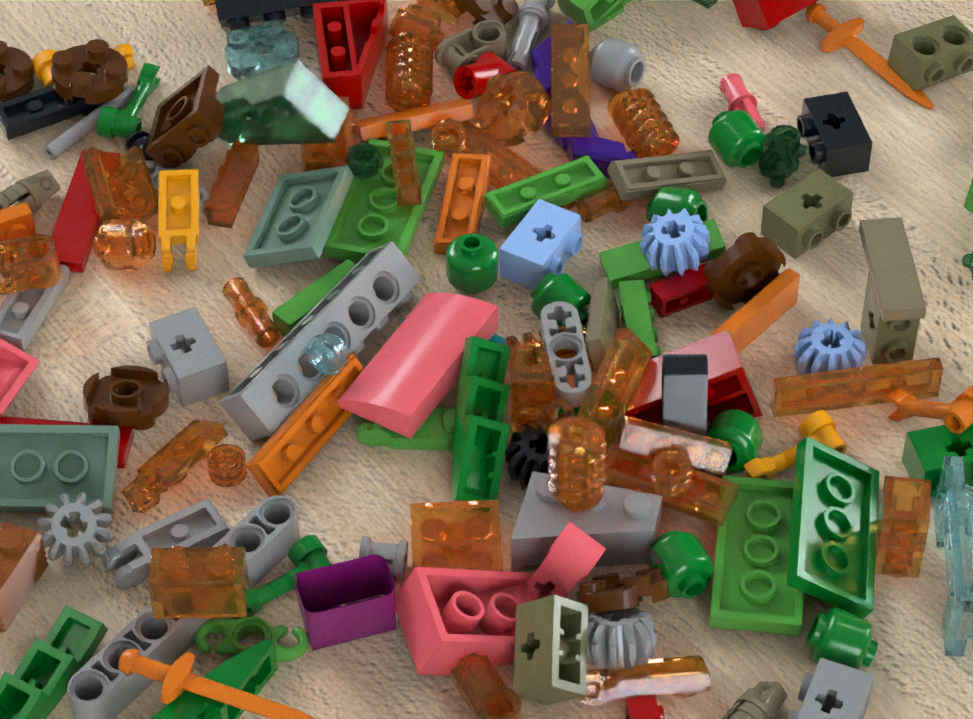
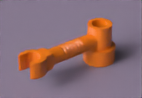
(955, 415)

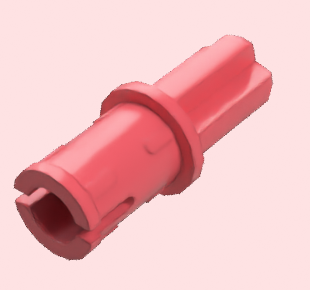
(739, 98)

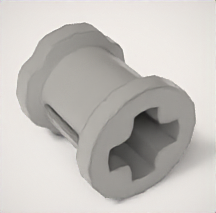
(395, 554)

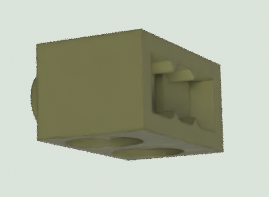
(932, 52)

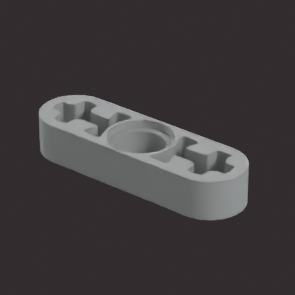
(570, 339)

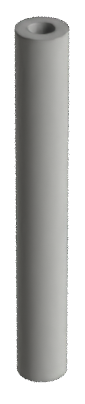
(84, 126)

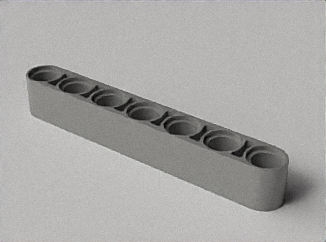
(267, 538)

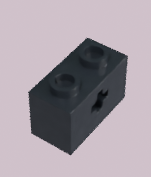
(835, 134)

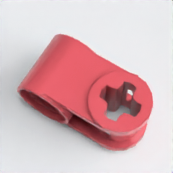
(566, 564)

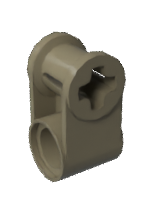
(471, 44)

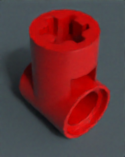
(481, 71)

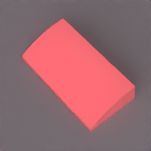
(419, 362)

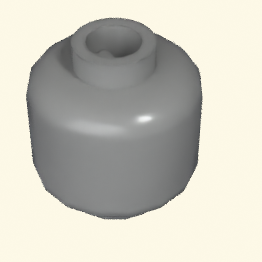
(616, 64)

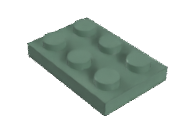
(298, 217)
(57, 459)

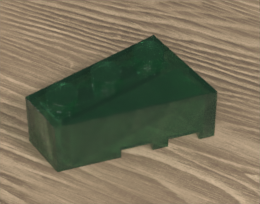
(281, 108)

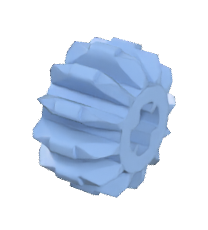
(675, 242)
(829, 348)

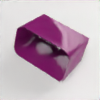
(328, 587)

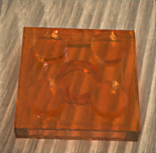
(457, 535)

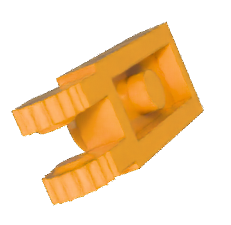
(179, 215)

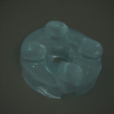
(245, 46)

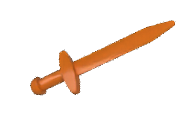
(846, 36)
(180, 678)

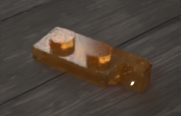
(172, 462)
(661, 676)

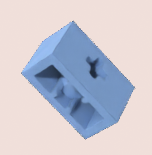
(540, 244)

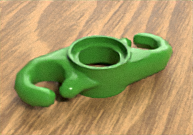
(236, 628)

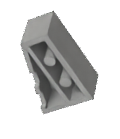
(621, 522)

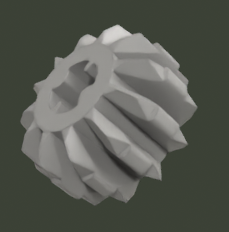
(93, 526)
(620, 638)

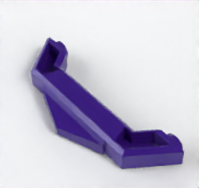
(599, 149)

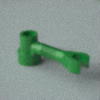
(124, 121)
(305, 555)

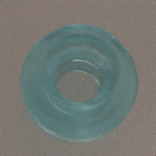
(327, 353)

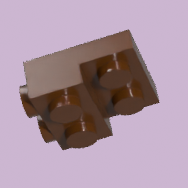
(186, 120)

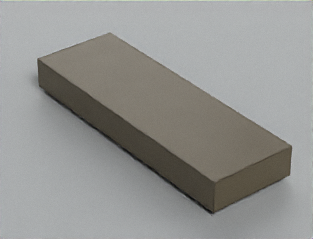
(647, 175)
(892, 269)
(602, 321)

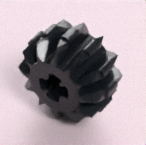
(526, 454)

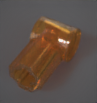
(485, 690)

